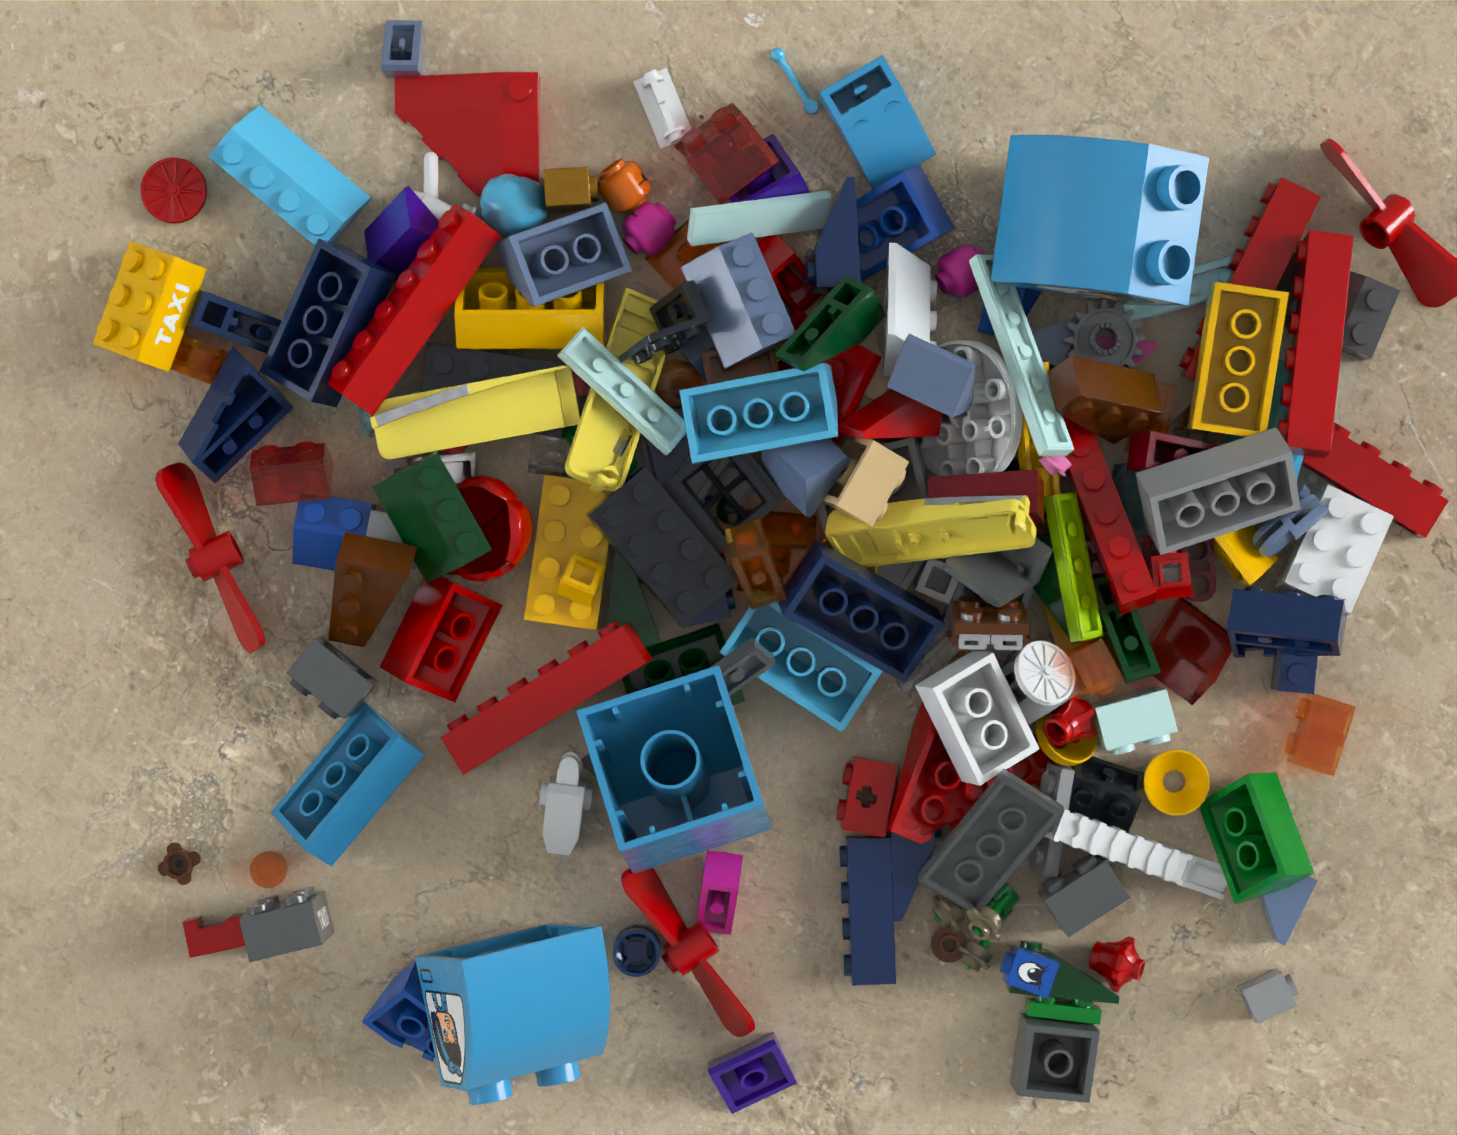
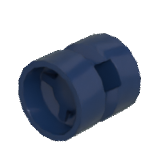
(636, 950)

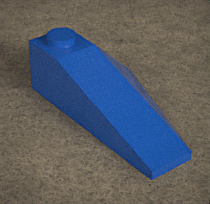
(401, 1013)

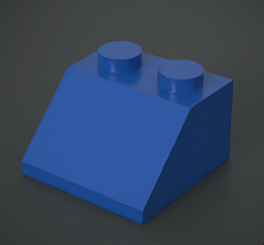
(321, 528)

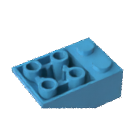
(877, 122)

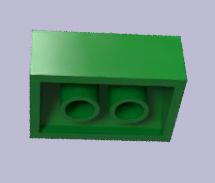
(1255, 837)

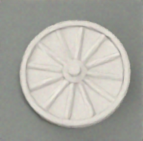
(1044, 673)

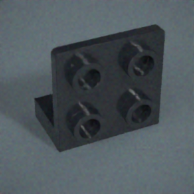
(1106, 792)

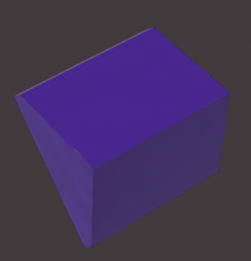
(399, 232)
(751, 1073)

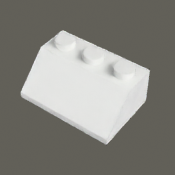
(906, 303)

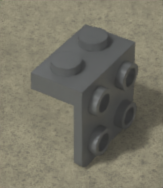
(1000, 574)

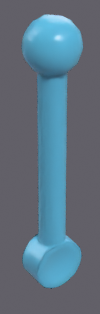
(810, 105)

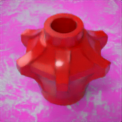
(1070, 722)
(1117, 962)

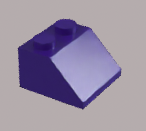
(777, 181)

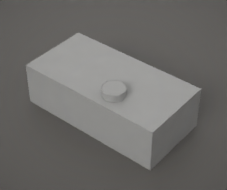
(1218, 491)

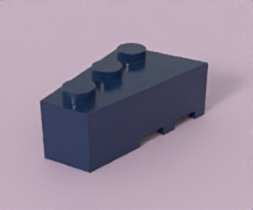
(232, 416)
(1285, 623)

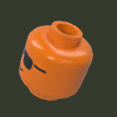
(623, 186)

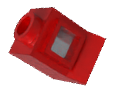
(1170, 575)

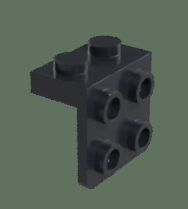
(678, 321)

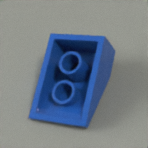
(901, 213)

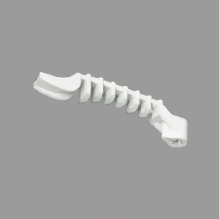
(1135, 852)

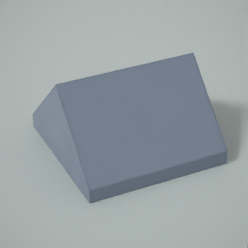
(933, 377)
(805, 471)

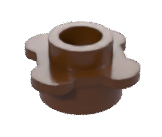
(169, 866)

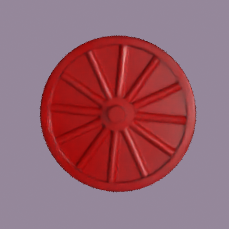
(173, 190)

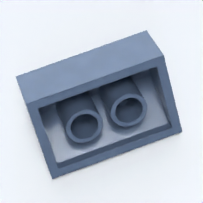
(564, 255)
(740, 300)

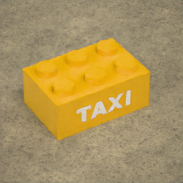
(149, 306)

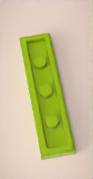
(1073, 566)

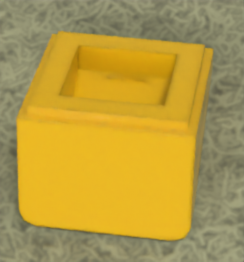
(581, 579)

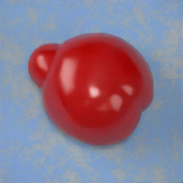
(504, 523)

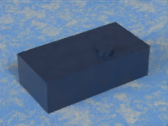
(323, 318)
(860, 611)

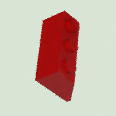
(440, 637)

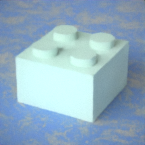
(1134, 719)

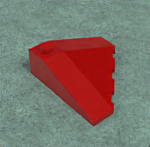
(476, 121)
(931, 789)

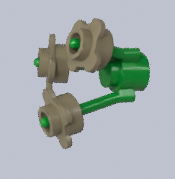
(983, 924)

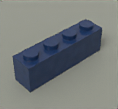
(870, 910)

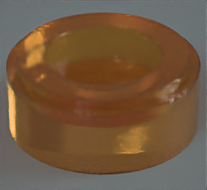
(268, 869)

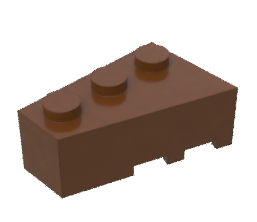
(1104, 397)
(365, 585)

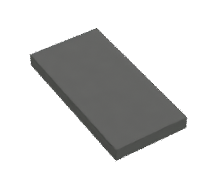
(990, 841)

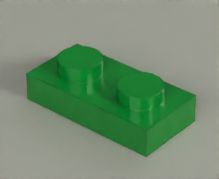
(1074, 1011)

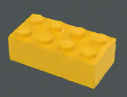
(497, 316)
(1237, 359)
(559, 532)

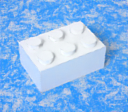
(1337, 550)
(977, 717)

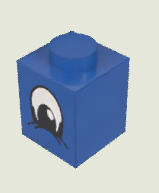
(1029, 971)

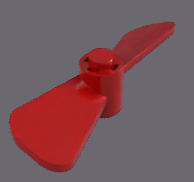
(1390, 224)
(211, 554)
(686, 948)

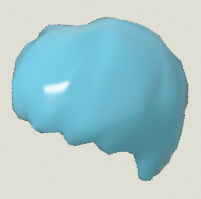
(513, 204)

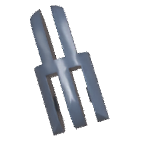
(1281, 530)

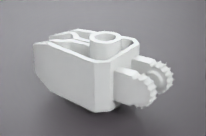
(564, 801)

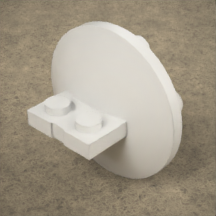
(991, 429)

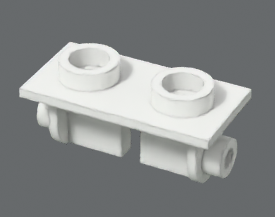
(662, 107)

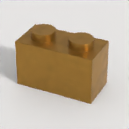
(570, 189)

